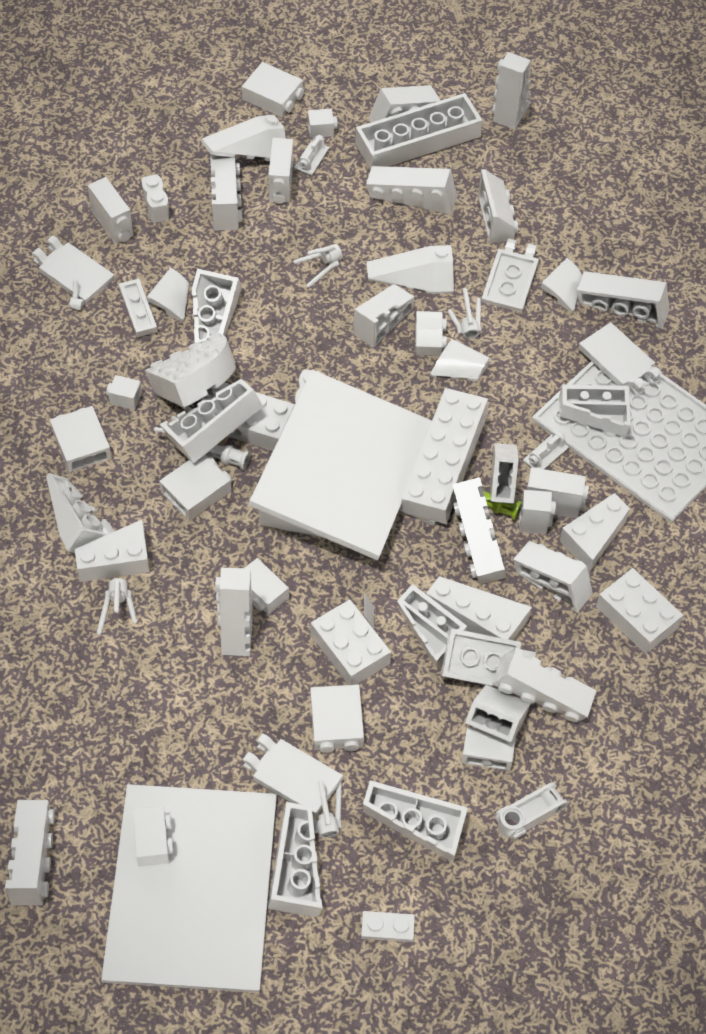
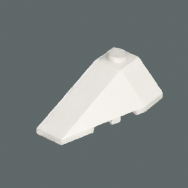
(247, 138)
(420, 269)
(213, 303)
(74, 517)

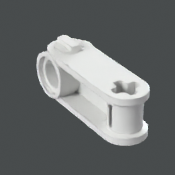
(530, 811)

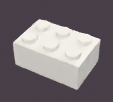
(639, 610)
(350, 643)

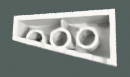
(625, 296)
(212, 420)
(235, 610)
(480, 610)
(418, 817)

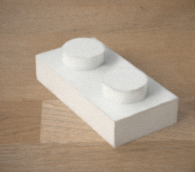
(388, 926)

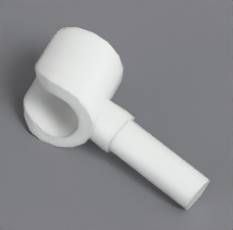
(76, 303)

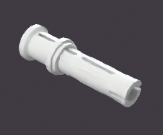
(228, 454)

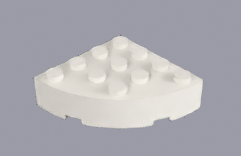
(190, 373)

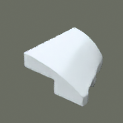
(563, 284)
(171, 294)
(460, 362)

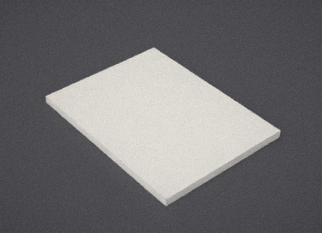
(664, 449)
(342, 464)
(204, 910)

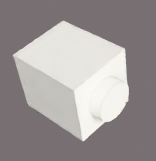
(321, 123)
(124, 392)

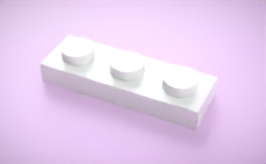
(138, 308)

